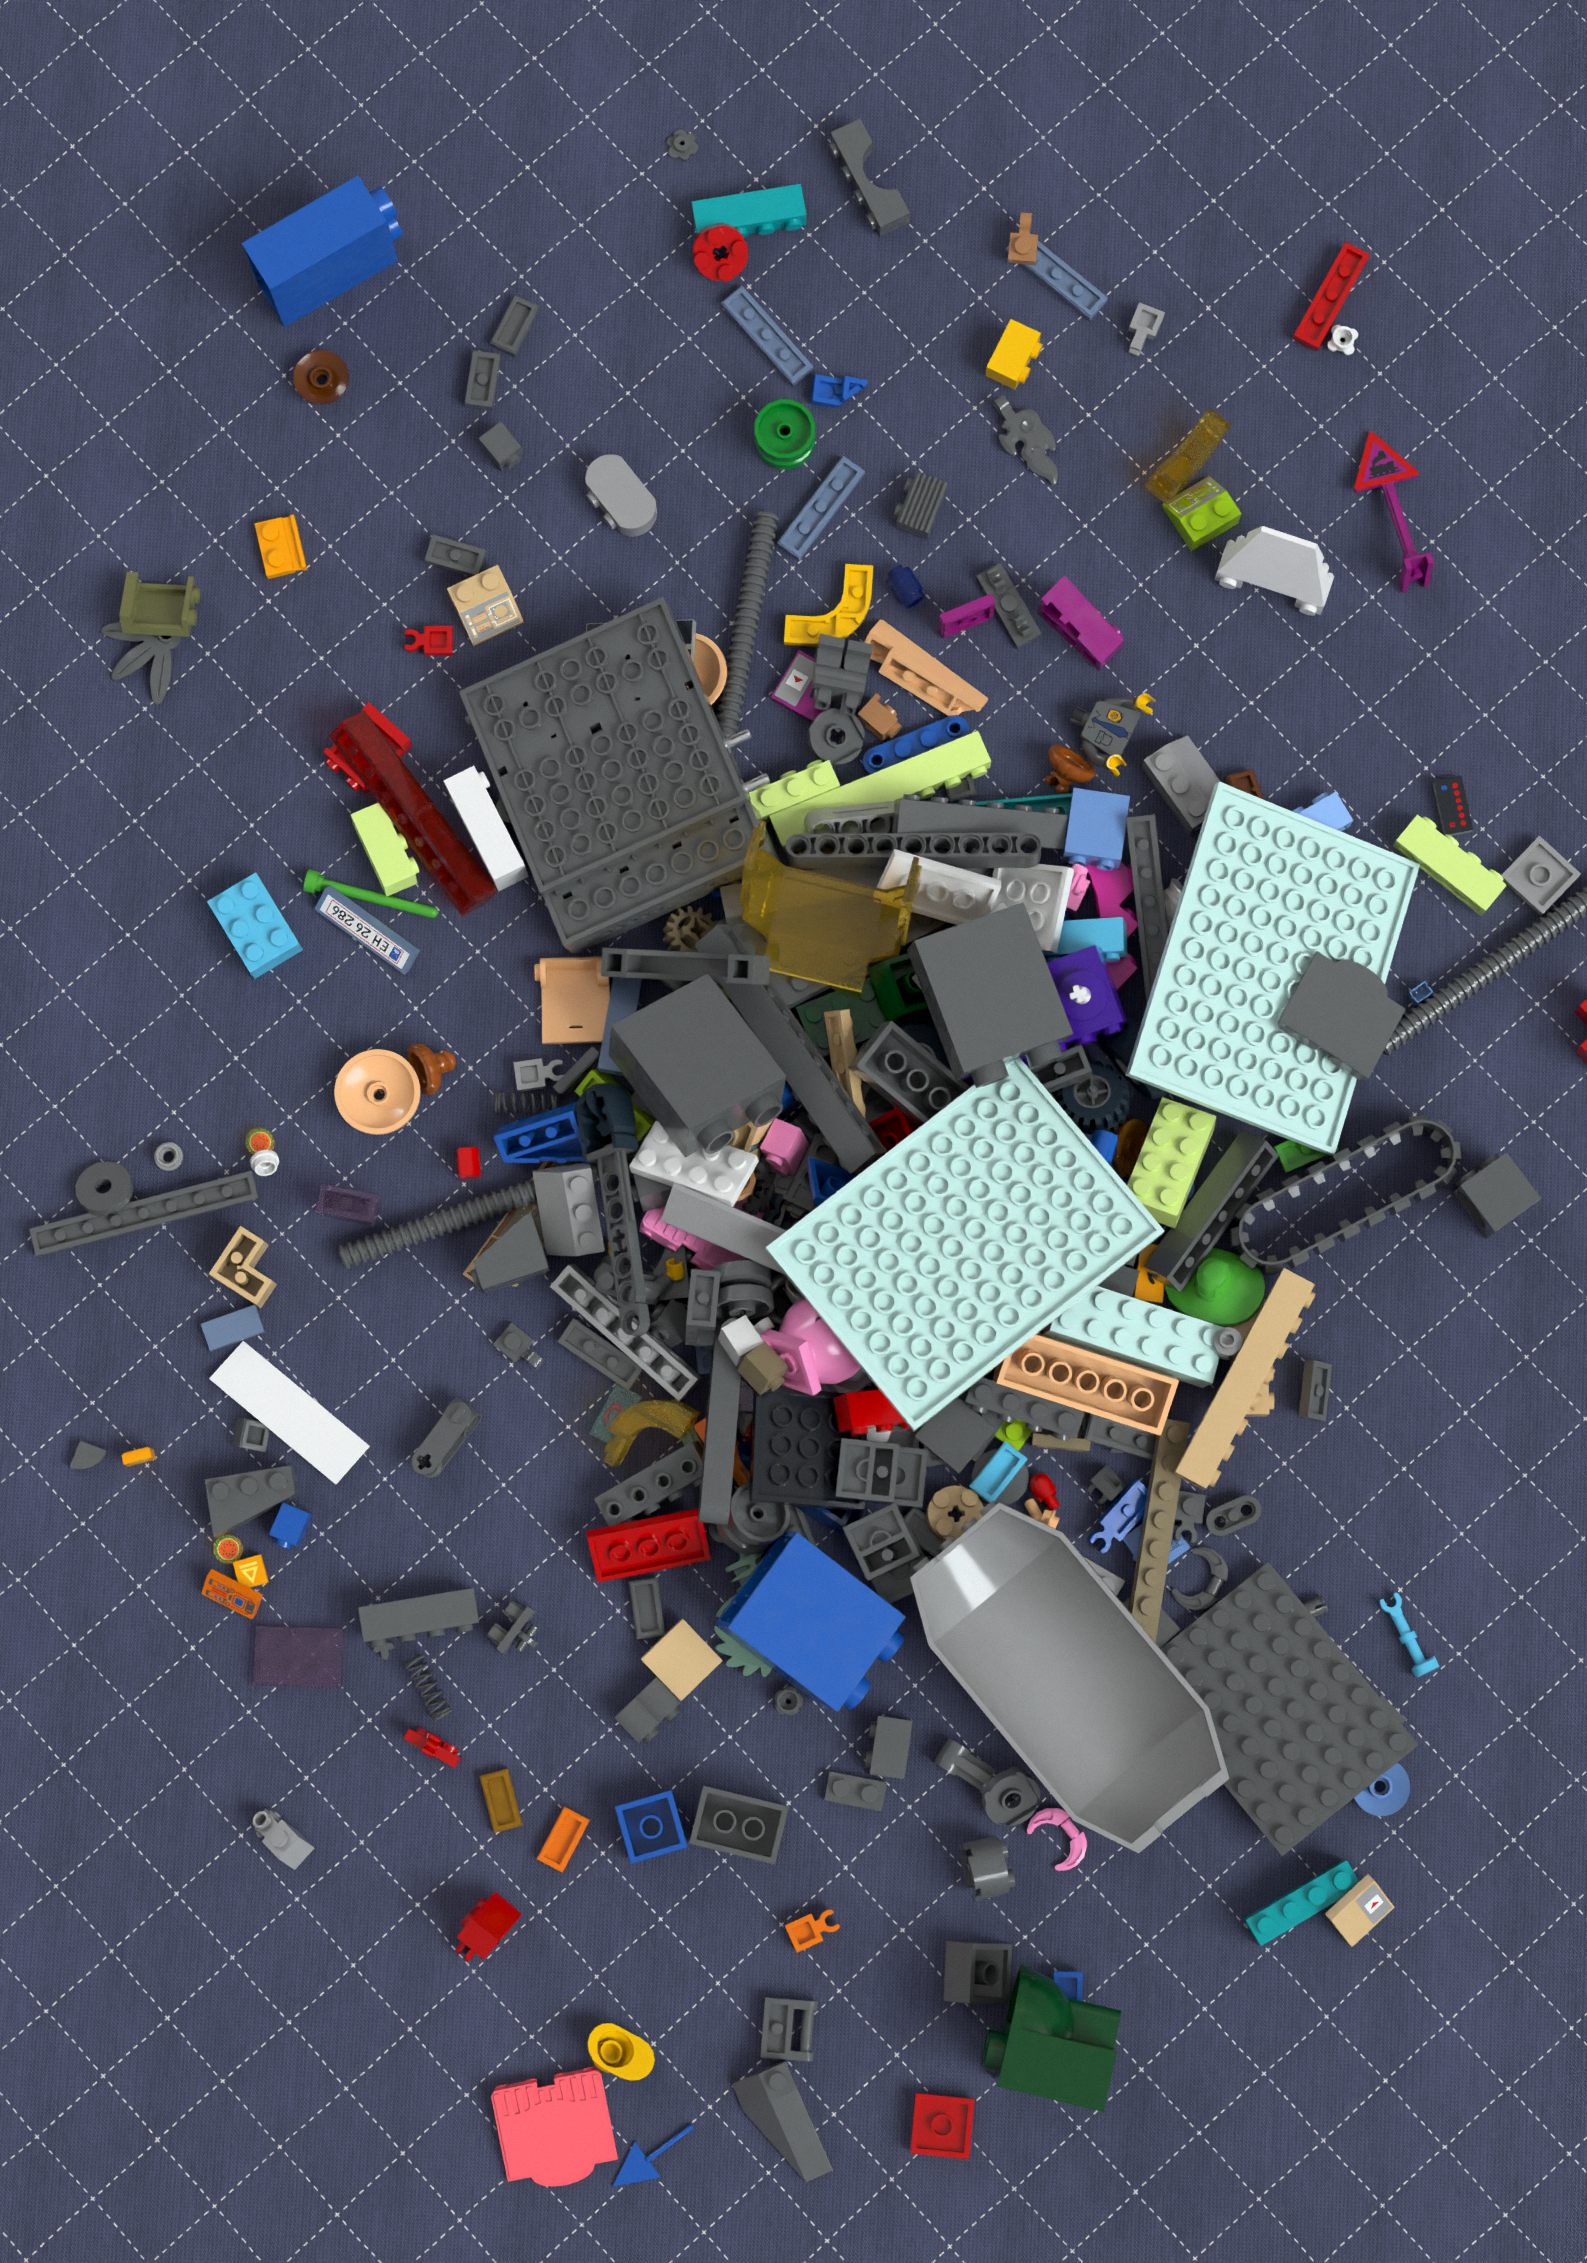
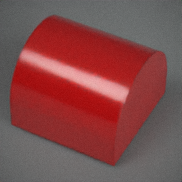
(468, 1163)

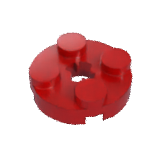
(715, 237)

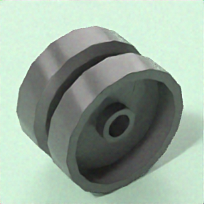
(744, 1290)
(753, 1524)

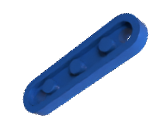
(914, 743)

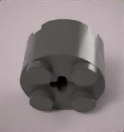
(986, 1867)

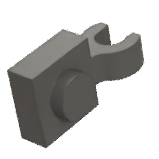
(517, 1345)

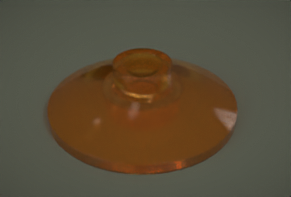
(1129, 1145)

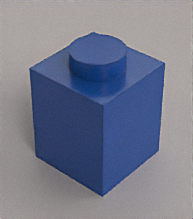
(290, 1526)

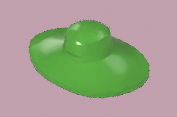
(1220, 1291)

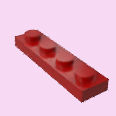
(1331, 296)

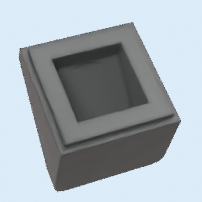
(250, 1435)

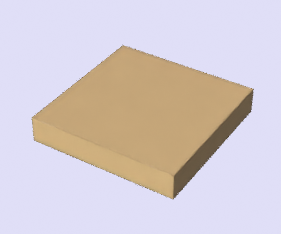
(681, 1659)

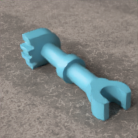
(1408, 1637)

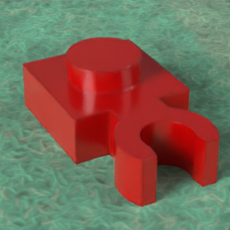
(435, 641)

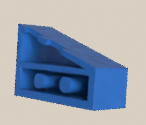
(542, 1138)

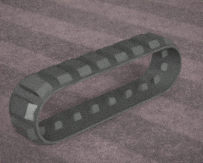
(1439, 1132)

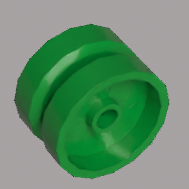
(784, 418)

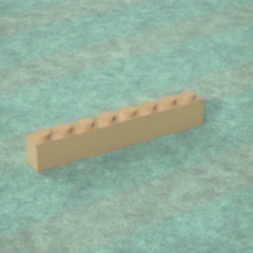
(1244, 1379)

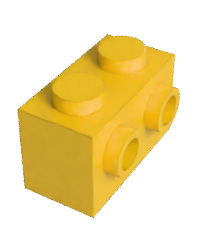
(1013, 355)

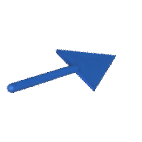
(638, 2166)

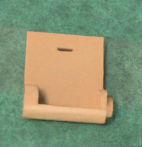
(573, 997)

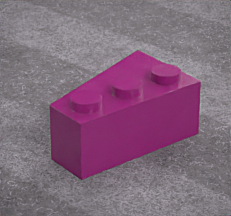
(1080, 623)

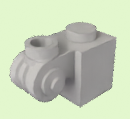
(282, 1838)

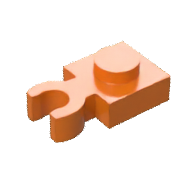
(806, 1931)

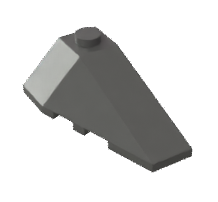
(781, 2115)

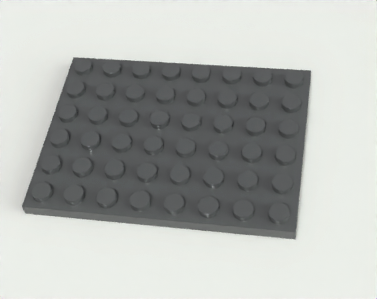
(1286, 1708)

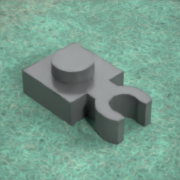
(1189, 1512)

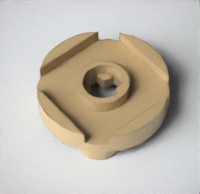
(943, 1503)

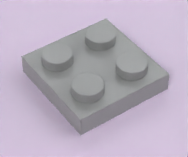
(1540, 875)

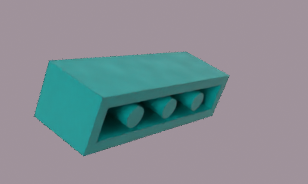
(754, 211)
(1301, 1902)

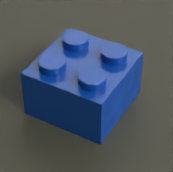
(651, 1826)

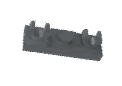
(1009, 606)

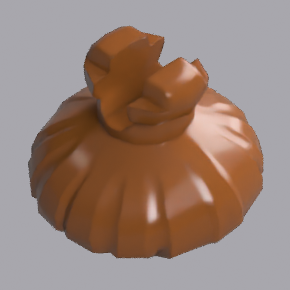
(1068, 768)
(429, 1066)

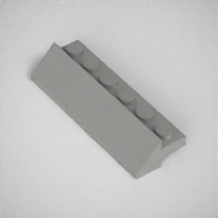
(721, 1224)

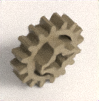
(693, 930)

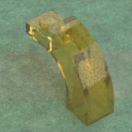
(1189, 458)
(661, 1413)

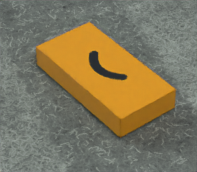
(1147, 1287)

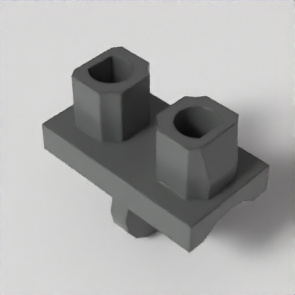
(505, 1639)

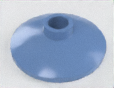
(1391, 1798)

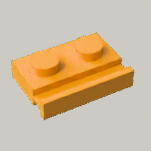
(280, 546)

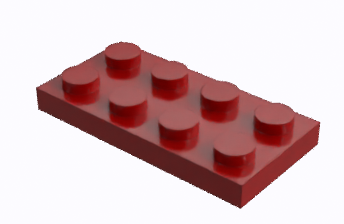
(648, 1545)

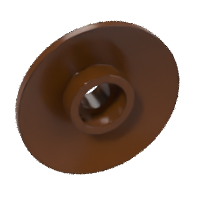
(318, 365)

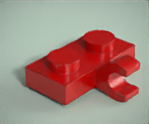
(431, 1746)

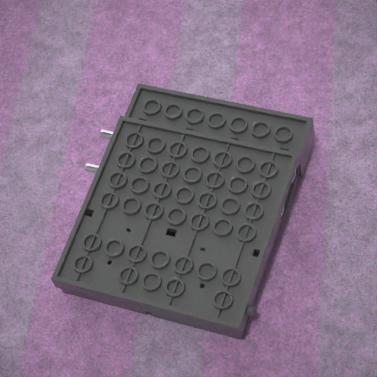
(623, 815)

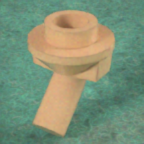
(1048, 1517)

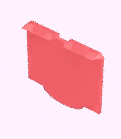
(554, 2129)

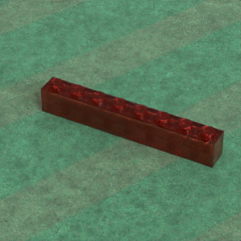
(413, 813)

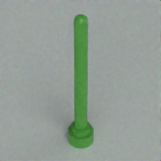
(317, 882)

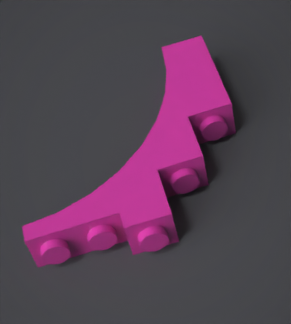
(1110, 892)

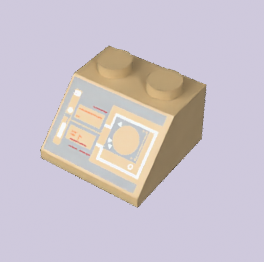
(485, 605)

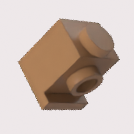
(879, 719)

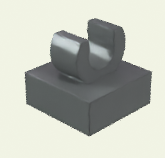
(1108, 1483)

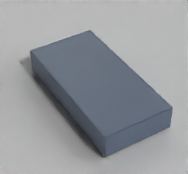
(233, 1328)

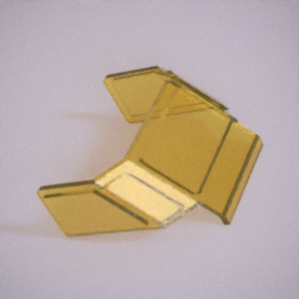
(821, 923)

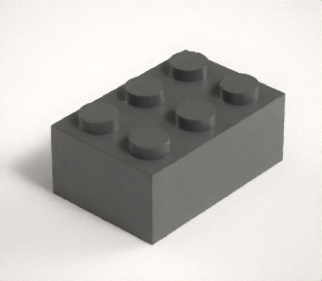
(739, 1825)

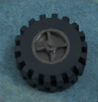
(1097, 1101)

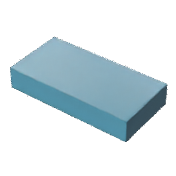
(998, 1472)

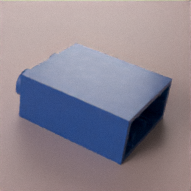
(324, 249)
(813, 1622)

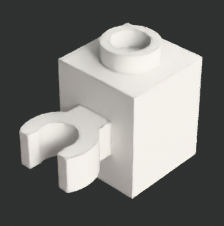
(741, 1337)

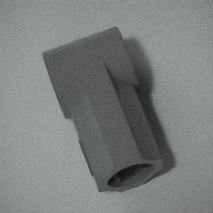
(959, 1761)

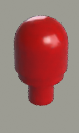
(1044, 1490)

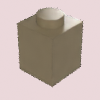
(763, 1369)

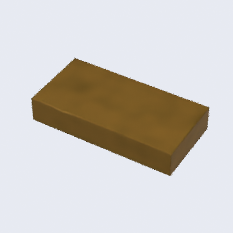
(501, 1800)

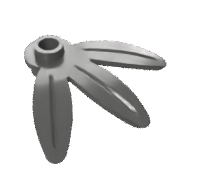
(137, 657)

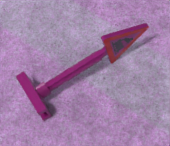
(1382, 469)

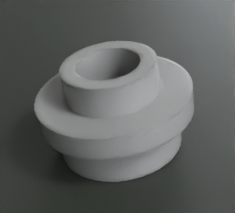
(162, 1150)

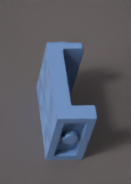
(1096, 829)

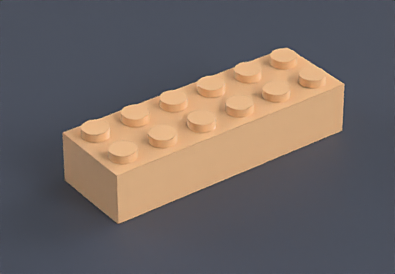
(1090, 1382)

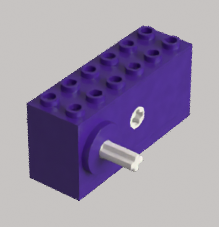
(1086, 996)

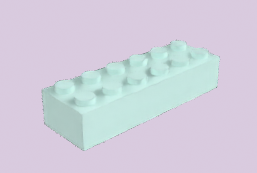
(1140, 1335)

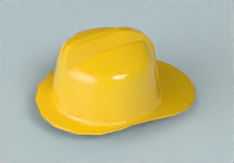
(620, 2052)

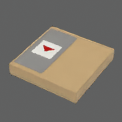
(1359, 1910)

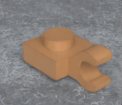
(1023, 244)

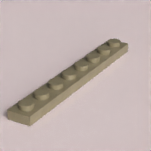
(1158, 1526)

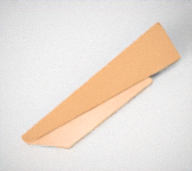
(921, 673)

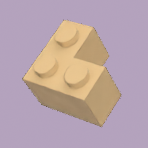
(237, 1269)

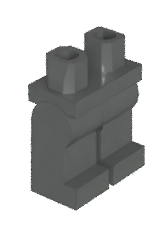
(839, 684)

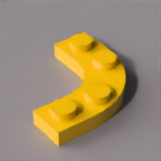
(840, 621)

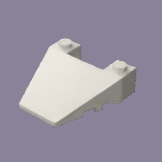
(1278, 564)

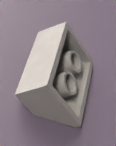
(1182, 781)
(568, 1210)

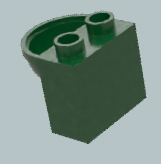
(1053, 2044)

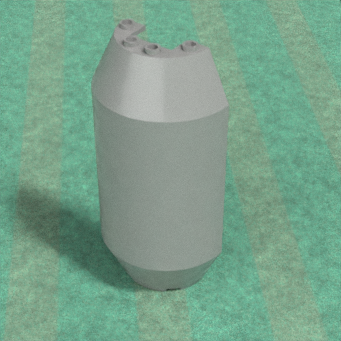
(1068, 1676)

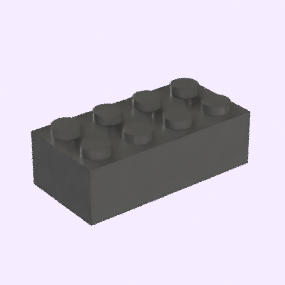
(906, 1074)

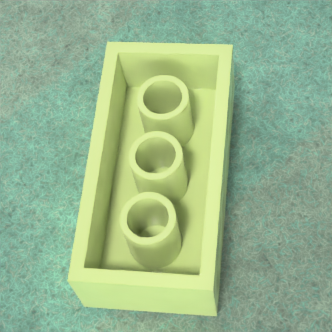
(1171, 1159)

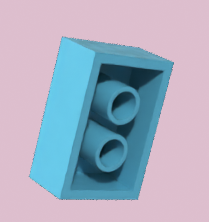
(255, 925)

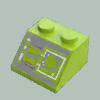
(1202, 512)

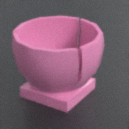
(809, 1350)

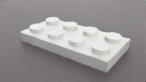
(943, 889)
(713, 1175)

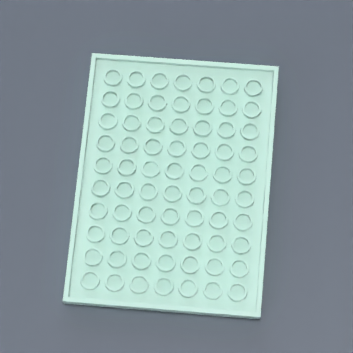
(1246, 926)
(964, 1242)

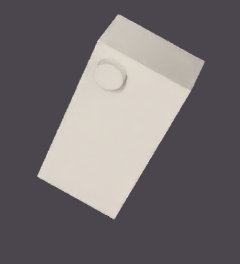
(486, 827)

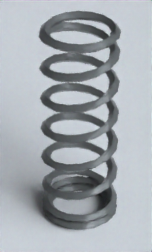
(500, 1100)
(435, 1715)

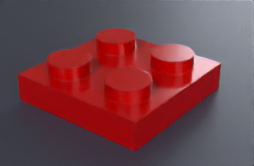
(942, 2125)

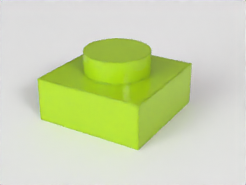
(1013, 1433)

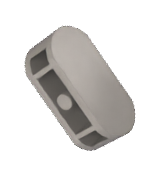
(620, 496)

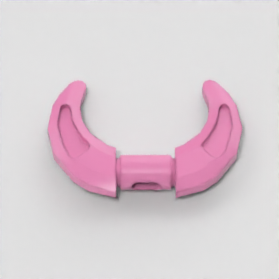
(1077, 1844)

